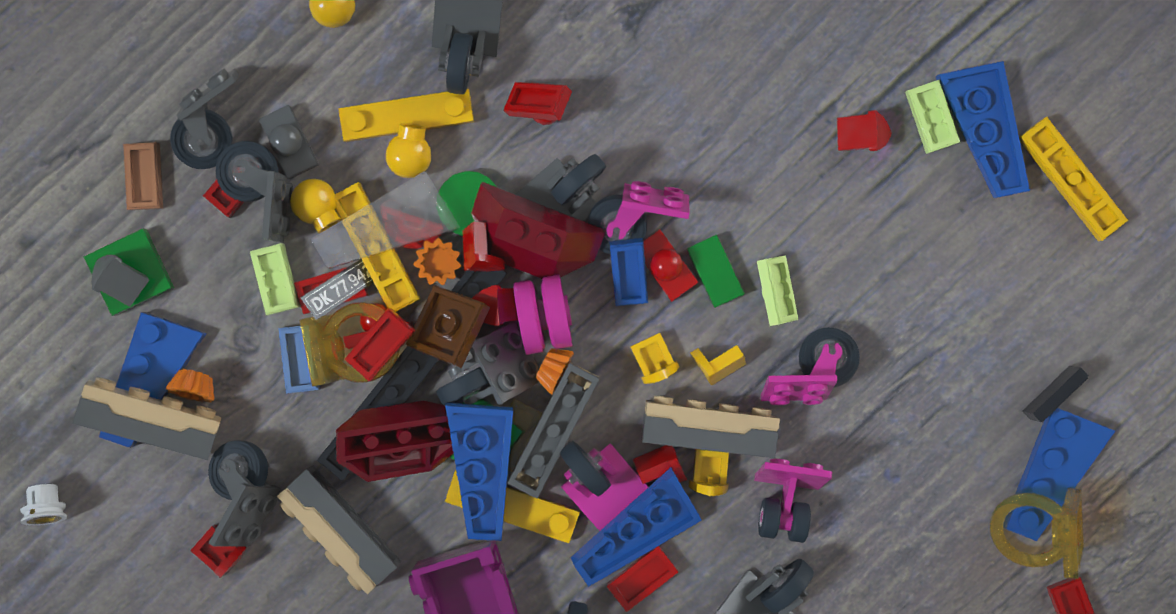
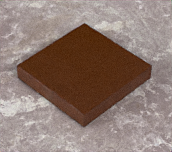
(448, 326)

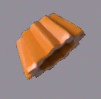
(437, 261)
(553, 368)
(192, 386)

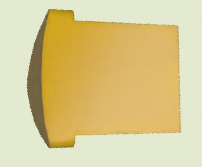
(654, 359)
(721, 365)
(710, 472)

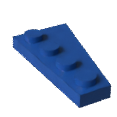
(988, 123)
(153, 359)
(481, 457)
(1057, 462)
(642, 526)

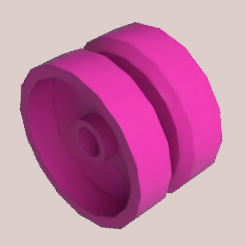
(544, 314)

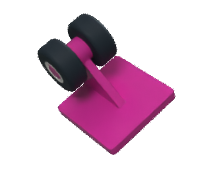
(785, 515)

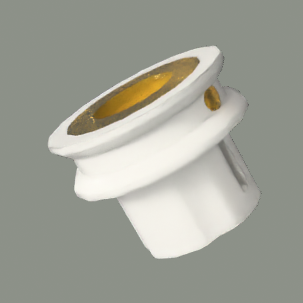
(43, 506)

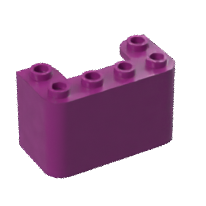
(464, 581)

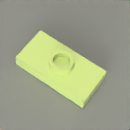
(932, 116)
(275, 279)
(777, 290)

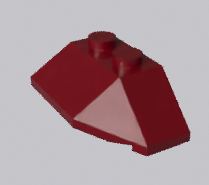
(533, 234)
(394, 440)

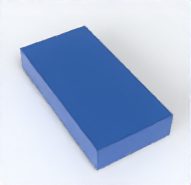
(629, 272)

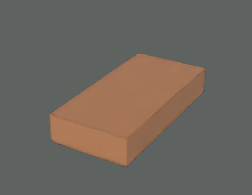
(143, 176)

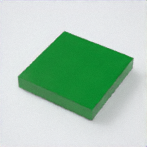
(139, 253)

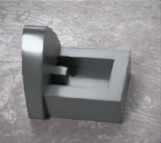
(117, 279)

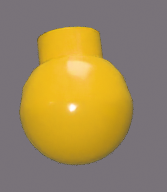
(332, 12)
(408, 152)
(315, 204)

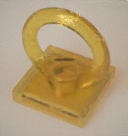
(326, 348)
(1066, 531)

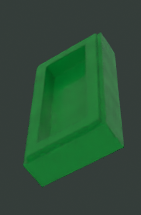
(715, 271)

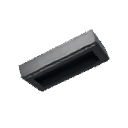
(1055, 393)

